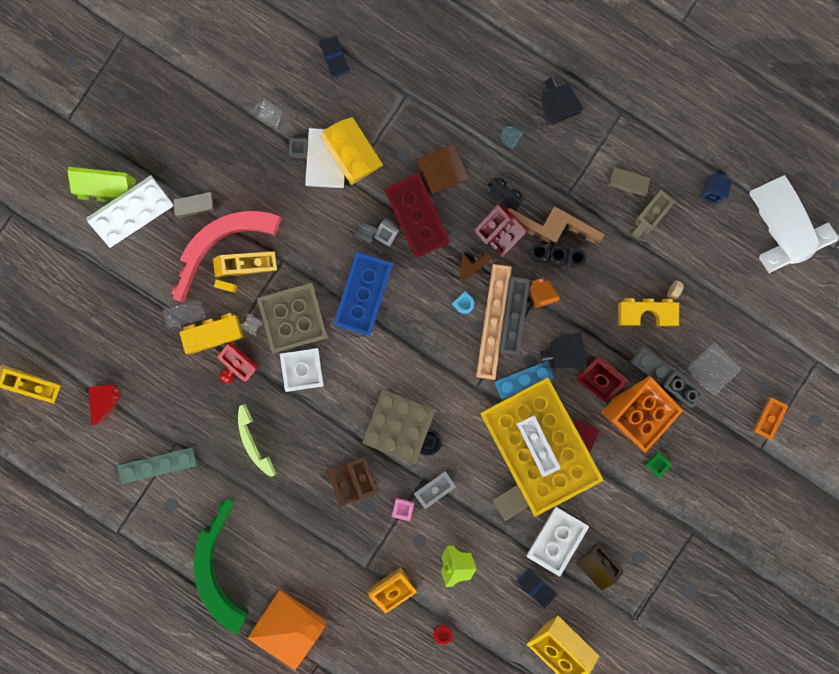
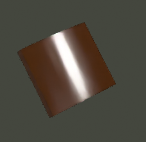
(442, 169)
(352, 481)

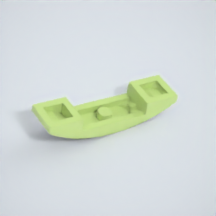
(264, 464)

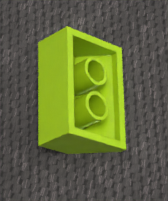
(98, 183)

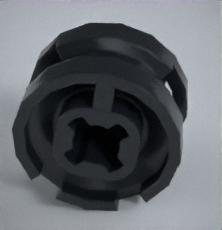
(431, 443)

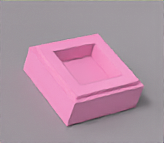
(403, 509)

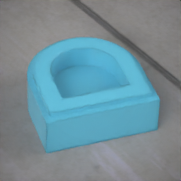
(464, 303)

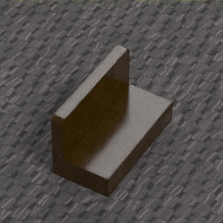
(600, 567)

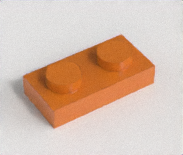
(770, 418)

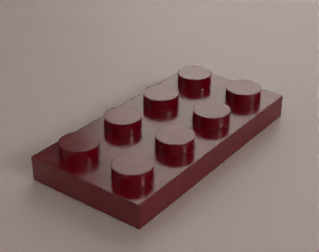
(416, 215)

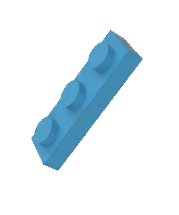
(522, 380)

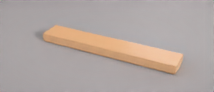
(493, 321)

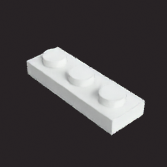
(538, 446)

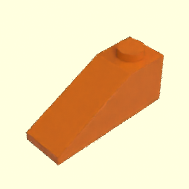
(542, 293)

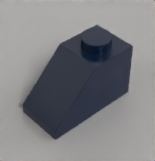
(716, 188)

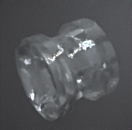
(251, 324)

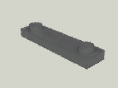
(514, 316)

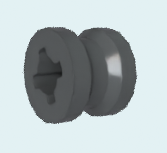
(365, 232)

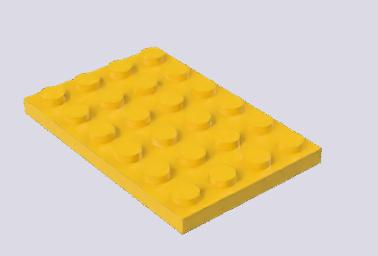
(577, 466)

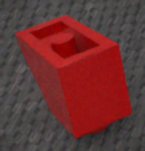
(102, 402)

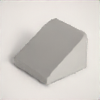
(387, 232)

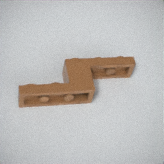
(555, 225)

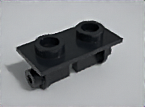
(499, 188)

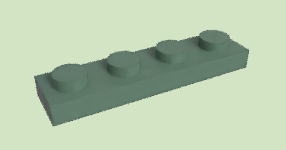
(157, 465)

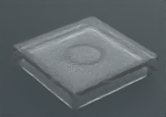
(713, 369)

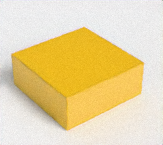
(225, 286)

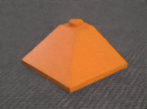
(643, 413)
(287, 630)

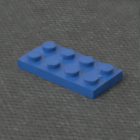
(363, 294)

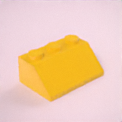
(351, 150)
(563, 648)

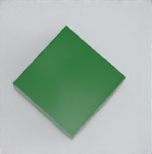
(658, 464)

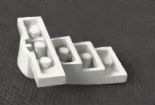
(788, 225)

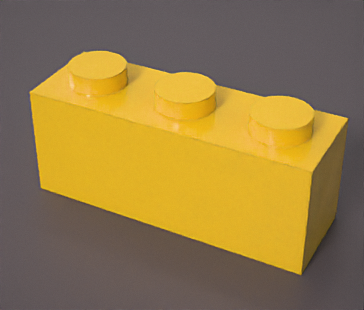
(211, 333)

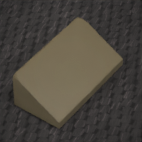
(629, 182)
(193, 205)
(510, 503)

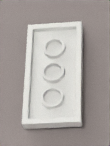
(130, 211)

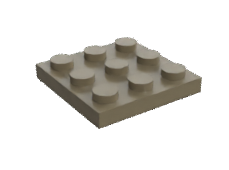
(292, 318)
(398, 426)

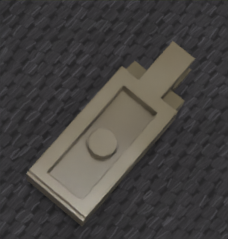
(652, 213)

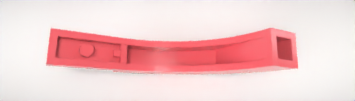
(213, 233)

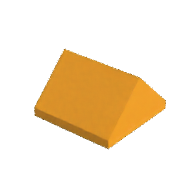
(392, 590)

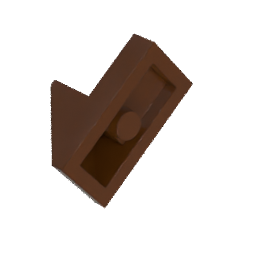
(468, 269)

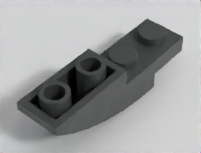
(666, 377)

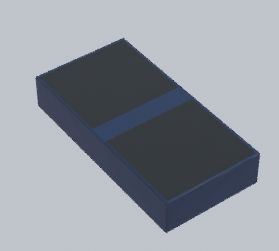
(334, 56)
(536, 587)

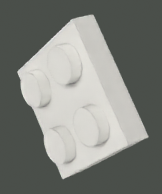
(301, 370)

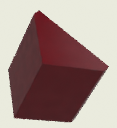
(601, 379)

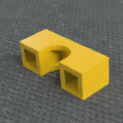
(665, 312)

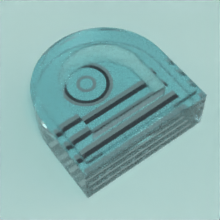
(510, 136)

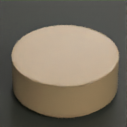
(675, 290)

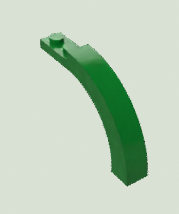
(211, 595)

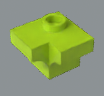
(457, 566)

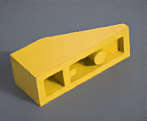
(244, 264)
(28, 384)

